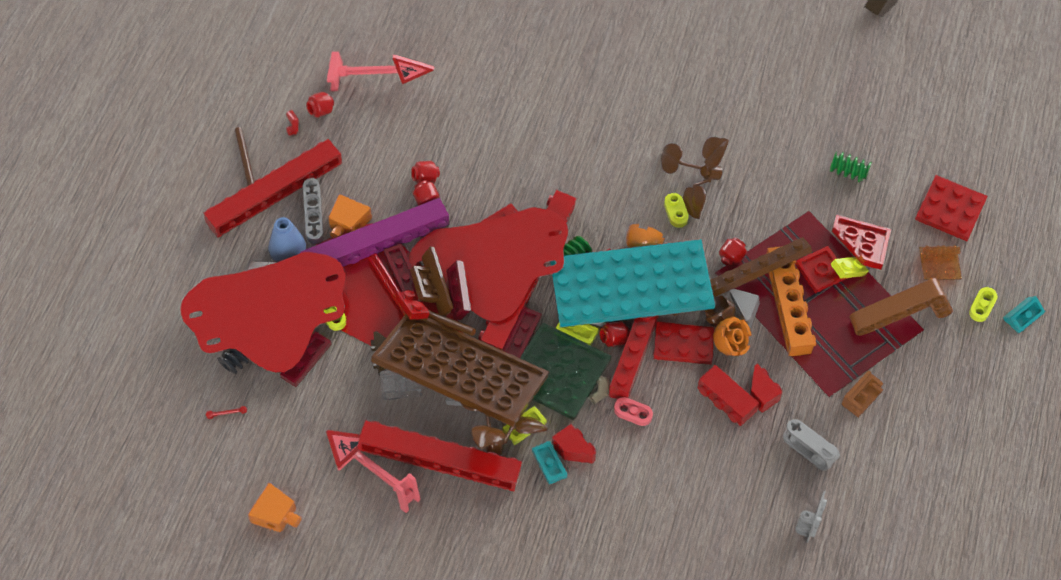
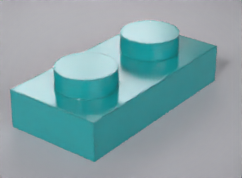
(549, 462)

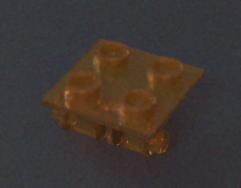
(940, 262)

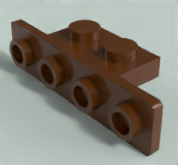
(431, 283)

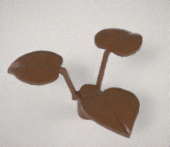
(713, 152)
(495, 438)

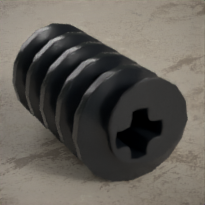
(232, 359)

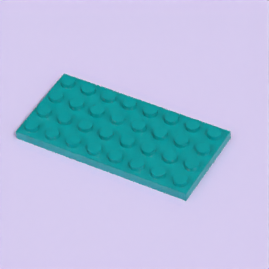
(632, 283)

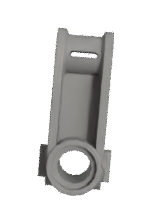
(810, 445)

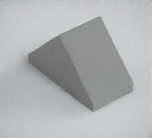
(746, 304)

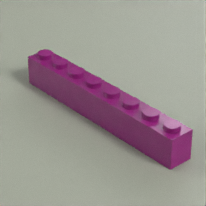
(385, 233)

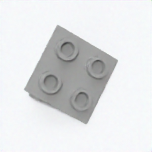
(809, 521)

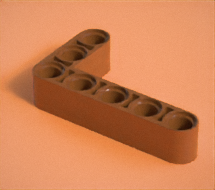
(902, 305)

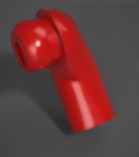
(294, 121)

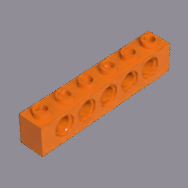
(795, 343)

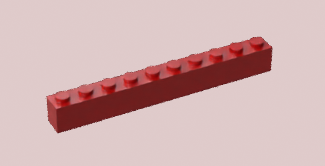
(499, 331)

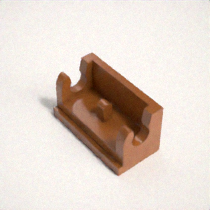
(862, 394)

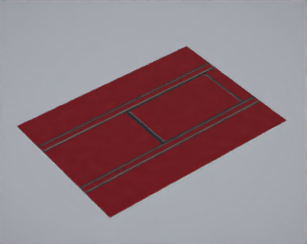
(838, 352)

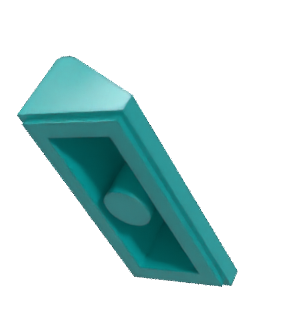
(1024, 314)

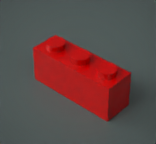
(727, 395)

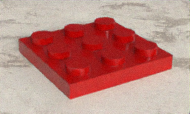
(951, 208)

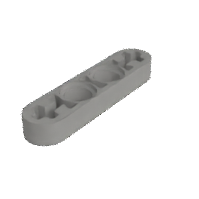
(313, 210)

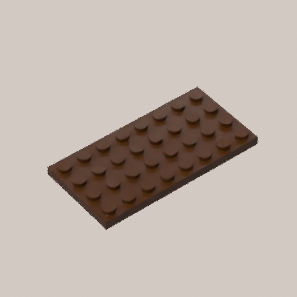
(461, 368)

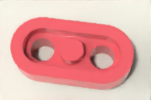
(634, 410)

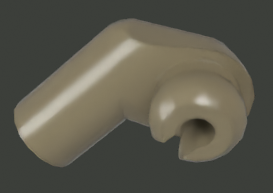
(603, 390)

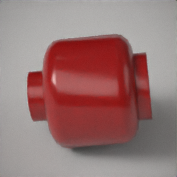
(320, 104)
(425, 171)
(425, 192)
(732, 252)
(614, 333)

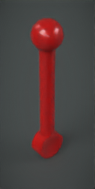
(209, 414)

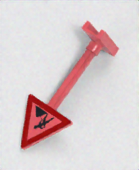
(404, 67)
(345, 448)

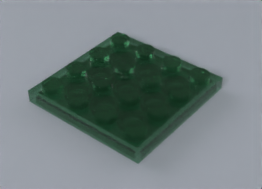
(571, 367)

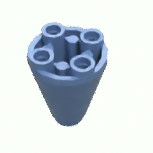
(285, 240)

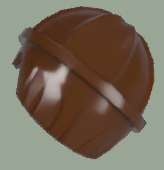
(723, 310)

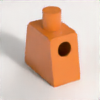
(348, 216)
(274, 510)

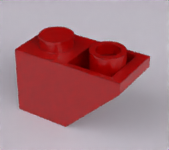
(764, 389)
(572, 445)

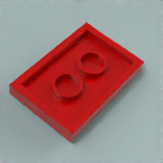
(684, 343)

